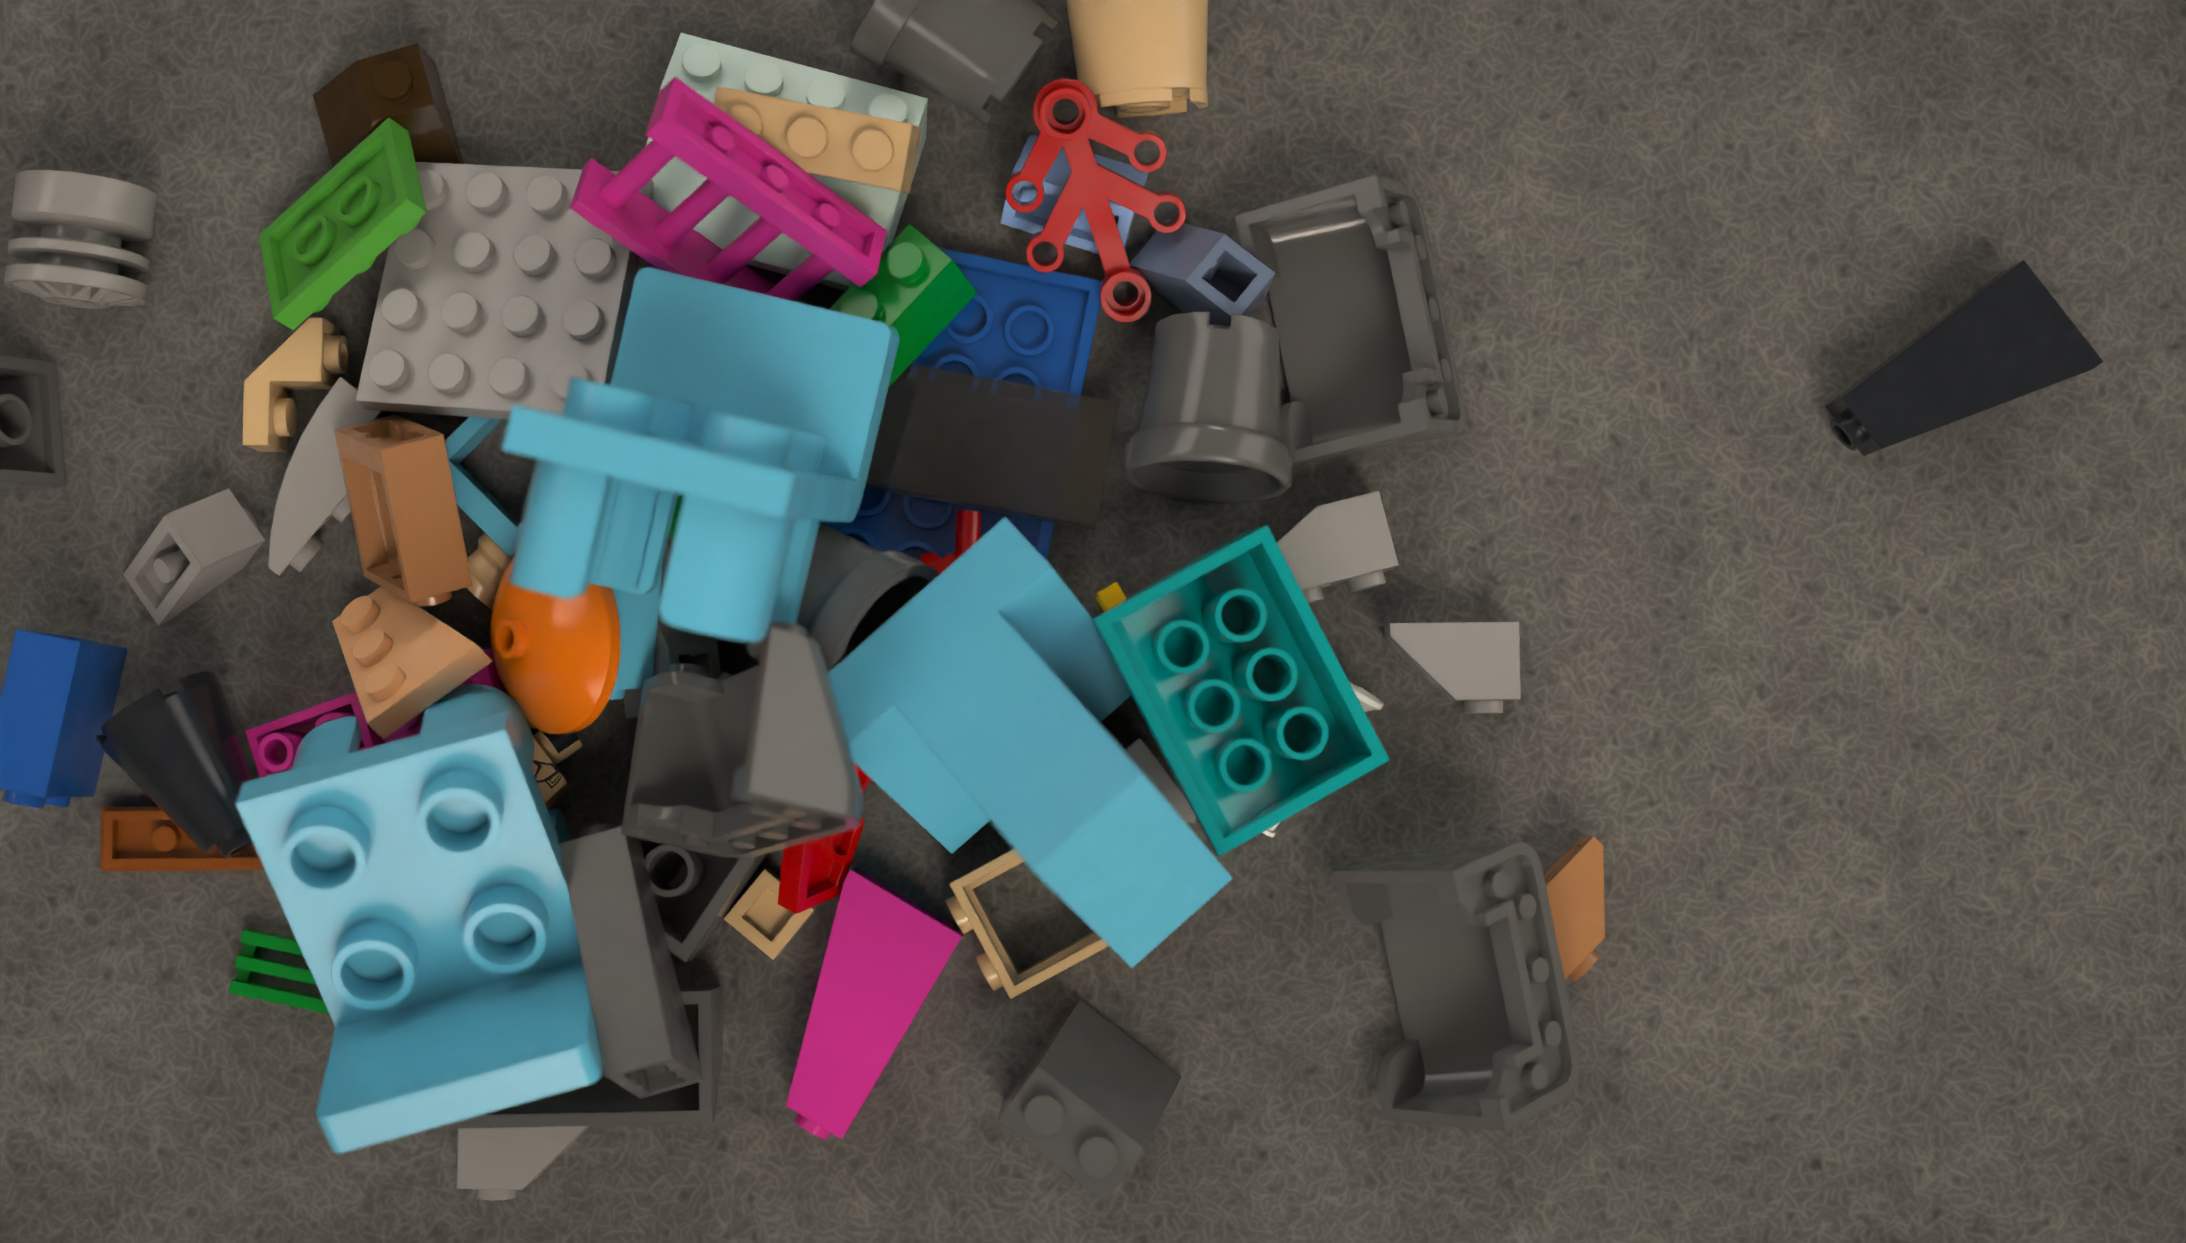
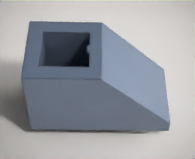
(1204, 273)

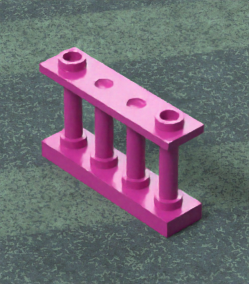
(736, 166)

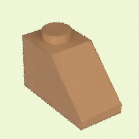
(1578, 905)

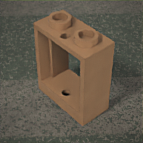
(404, 508)

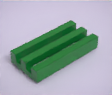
(248, 963)

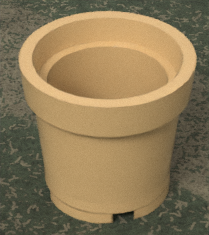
(1141, 53)

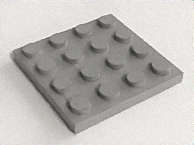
(496, 296)

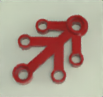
(1091, 187)

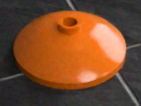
(556, 653)

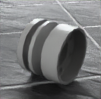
(80, 238)

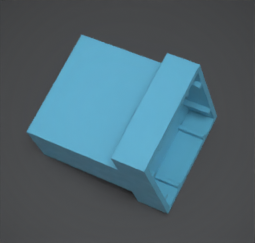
(992, 710)

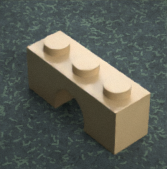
(828, 139)

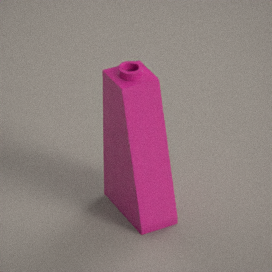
(868, 992)

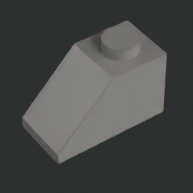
(193, 554)
(1463, 660)
(508, 1158)

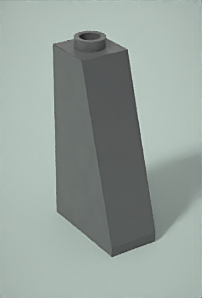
(628, 964)

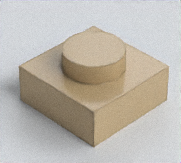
(762, 919)

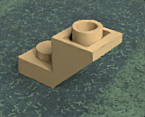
(305, 361)

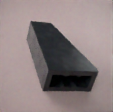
(1975, 357)

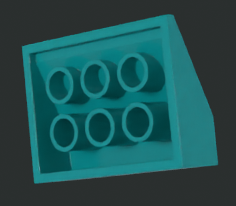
(1240, 688)

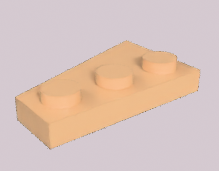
(401, 658)

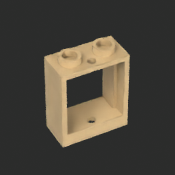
(996, 961)

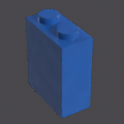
(50, 713)

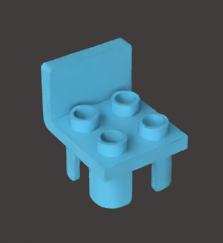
(718, 397)
(429, 918)

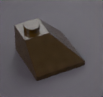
(393, 86)

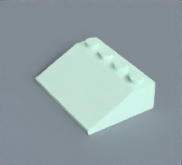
(710, 64)

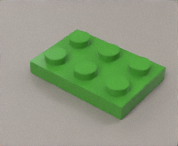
(342, 224)

